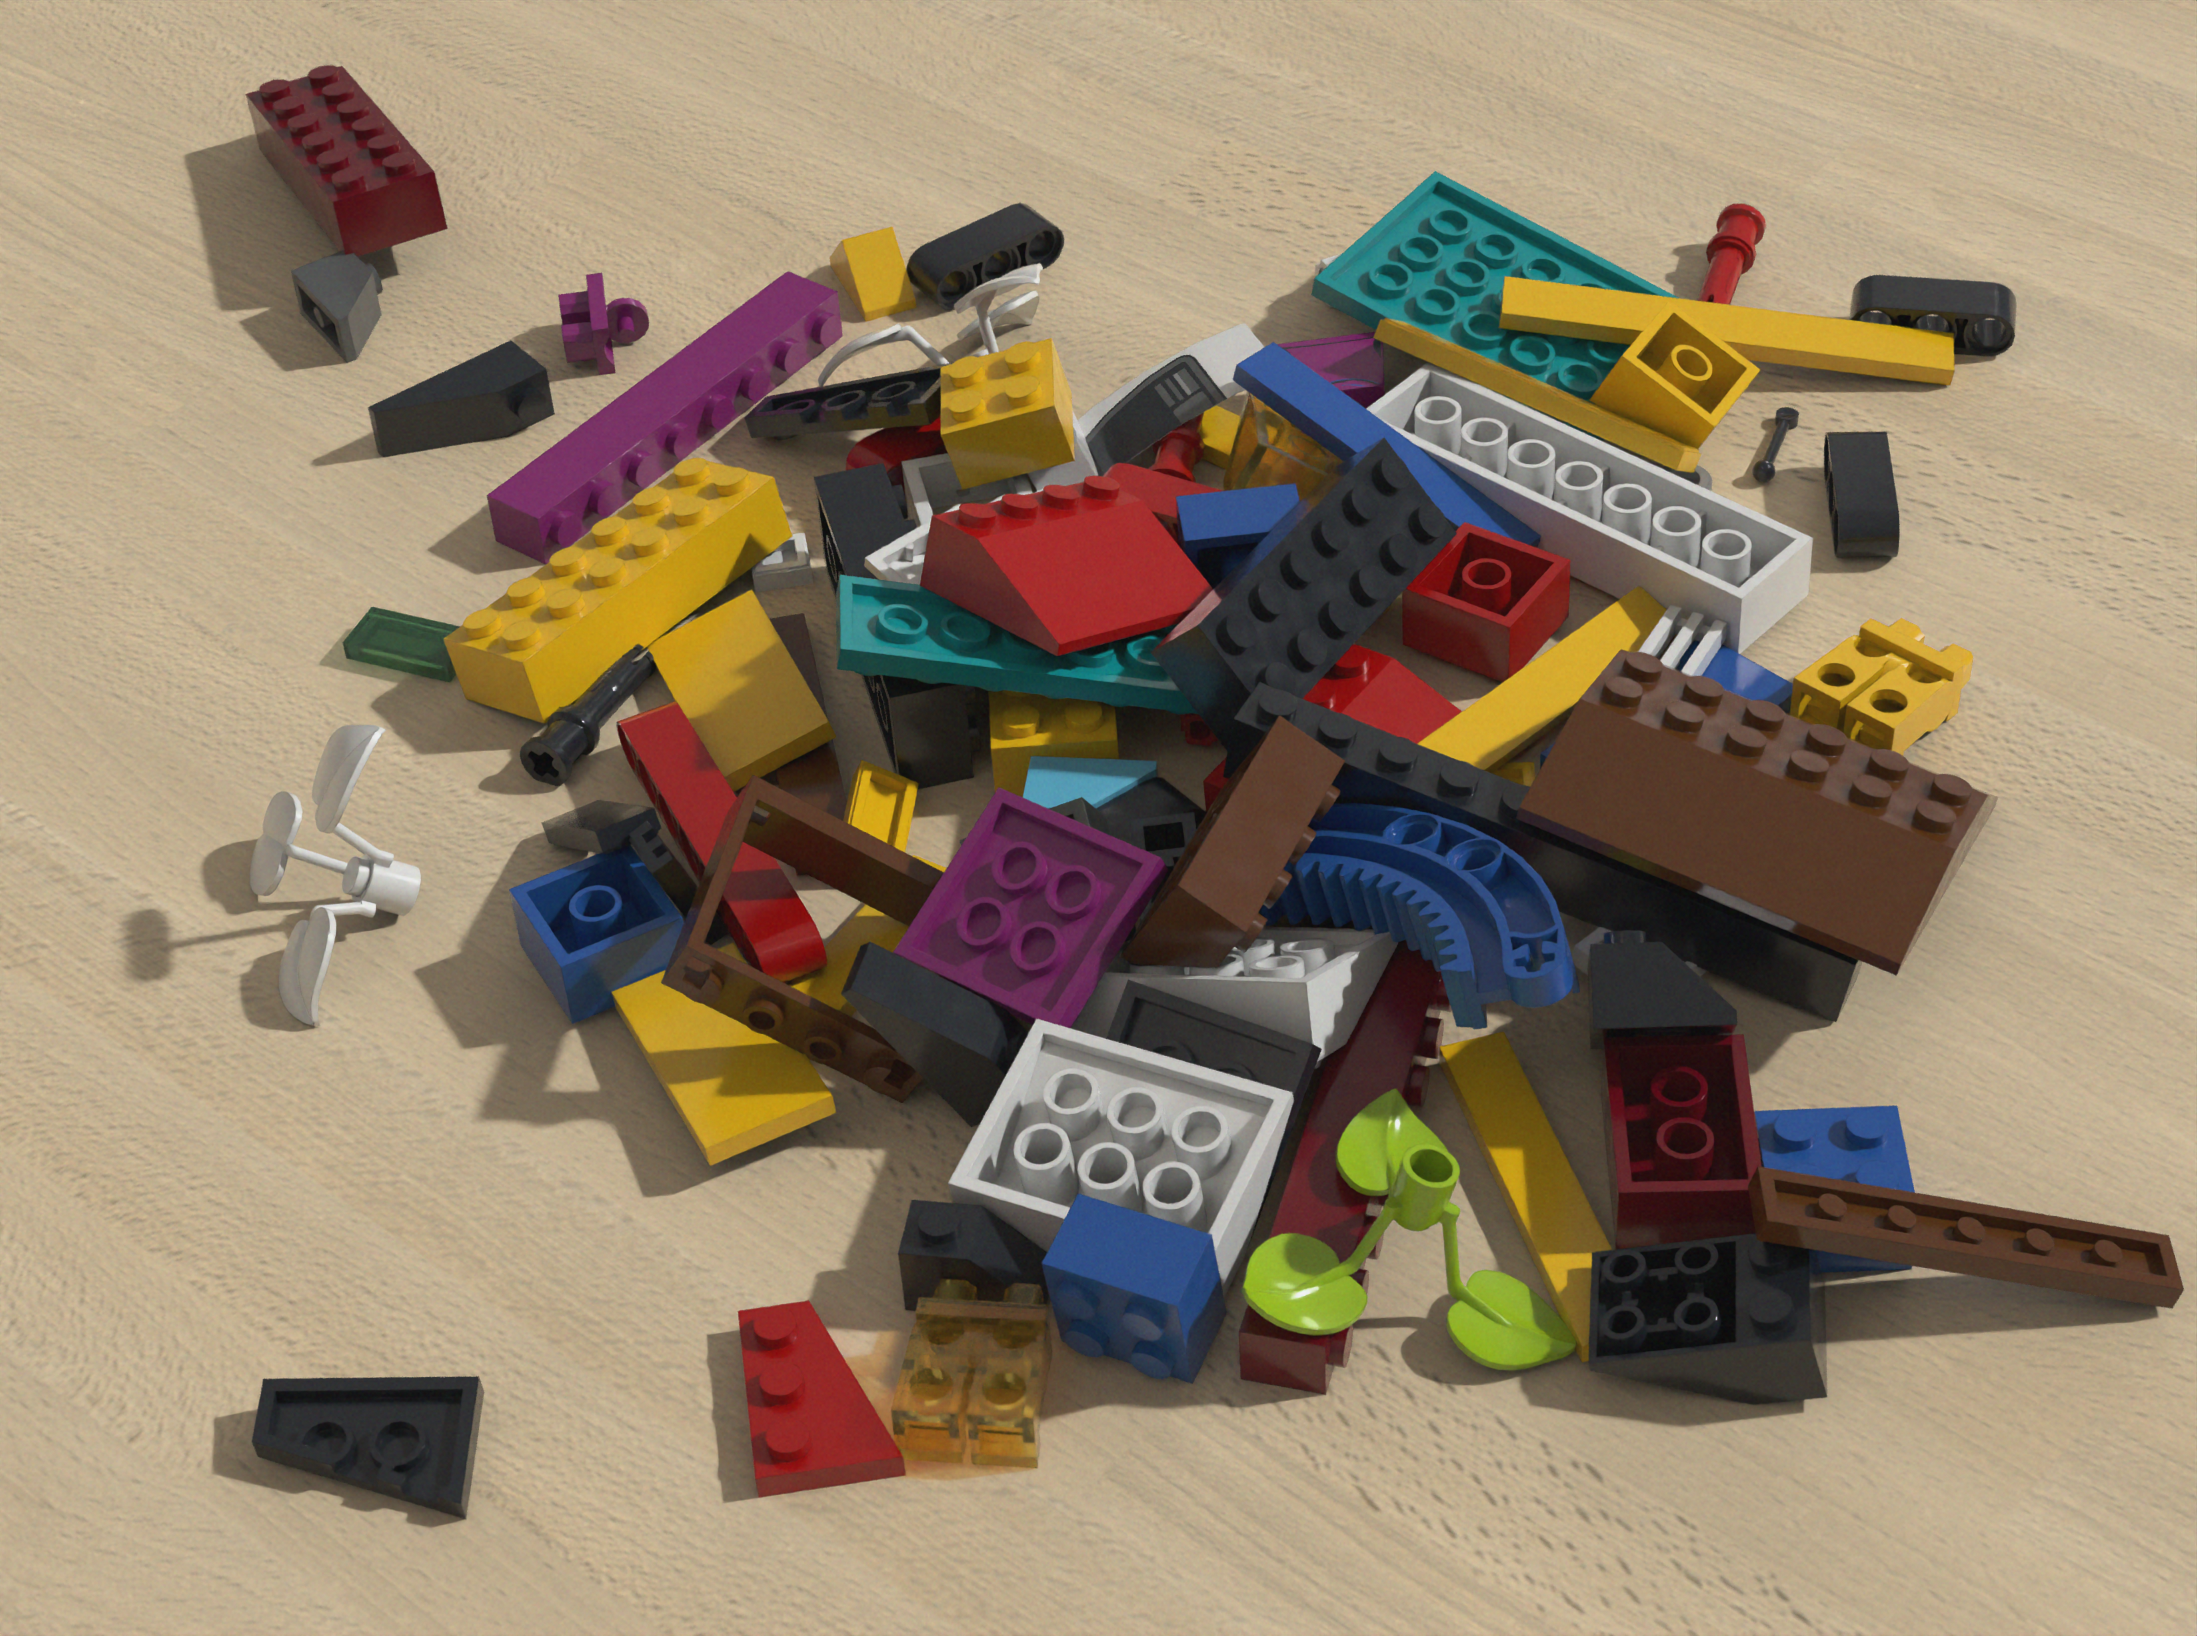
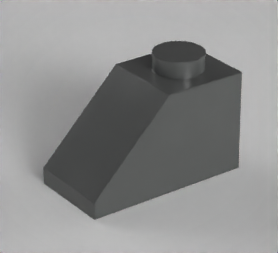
(340, 300)

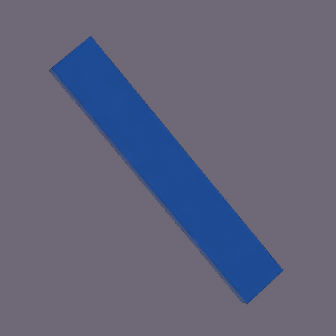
(1349, 428)

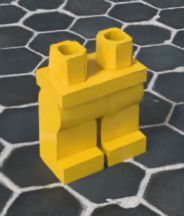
(1883, 686)

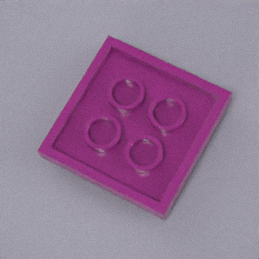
(1032, 910)

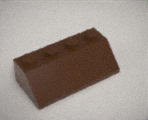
(1240, 853)

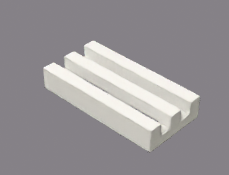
(1687, 630)

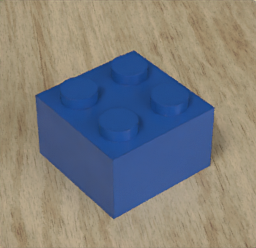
(1225, 526)
(595, 929)
(1843, 1145)
(1135, 1289)

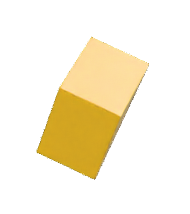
(874, 274)

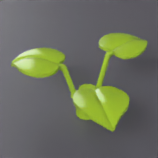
(1391, 1152)

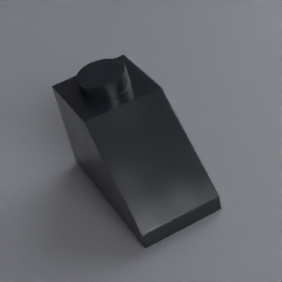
(967, 1245)

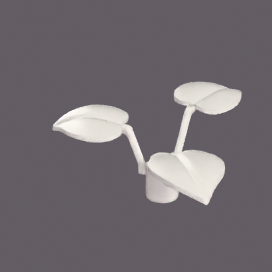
(1015, 311)
(371, 881)

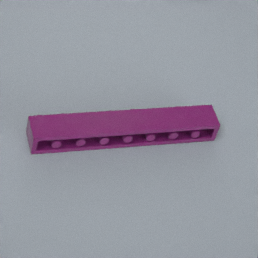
(664, 417)

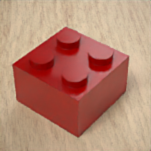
(1486, 602)

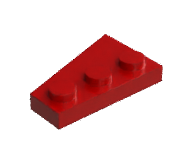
(807, 1407)

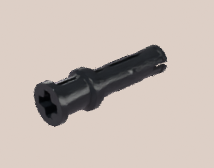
(576, 727)

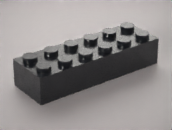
(1306, 588)
(919, 722)

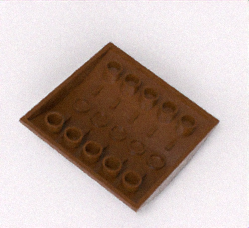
(1757, 808)

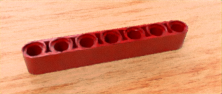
(692, 801)

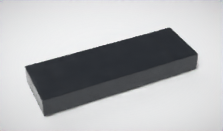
(599, 826)

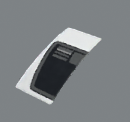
(1166, 397)

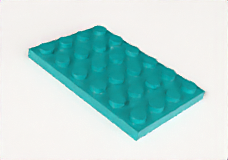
(1443, 270)

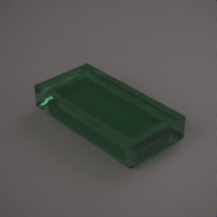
(402, 643)

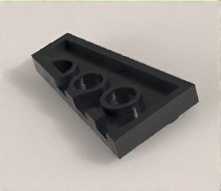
(860, 404)

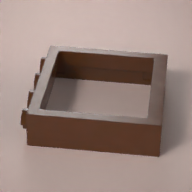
(838, 857)

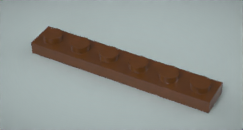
(1964, 1237)

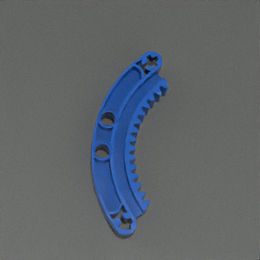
(1444, 892)

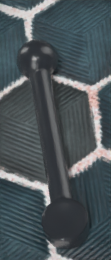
(1785, 419)

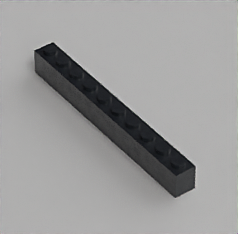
(1582, 881)

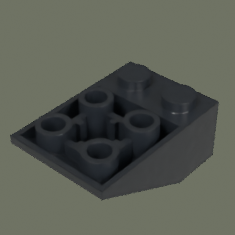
(1712, 1318)

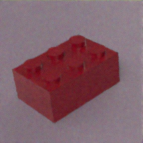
(1678, 1137)

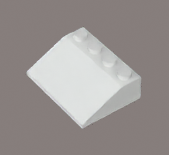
(1288, 981)
(1125, 1132)

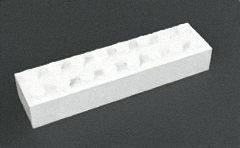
(1606, 508)

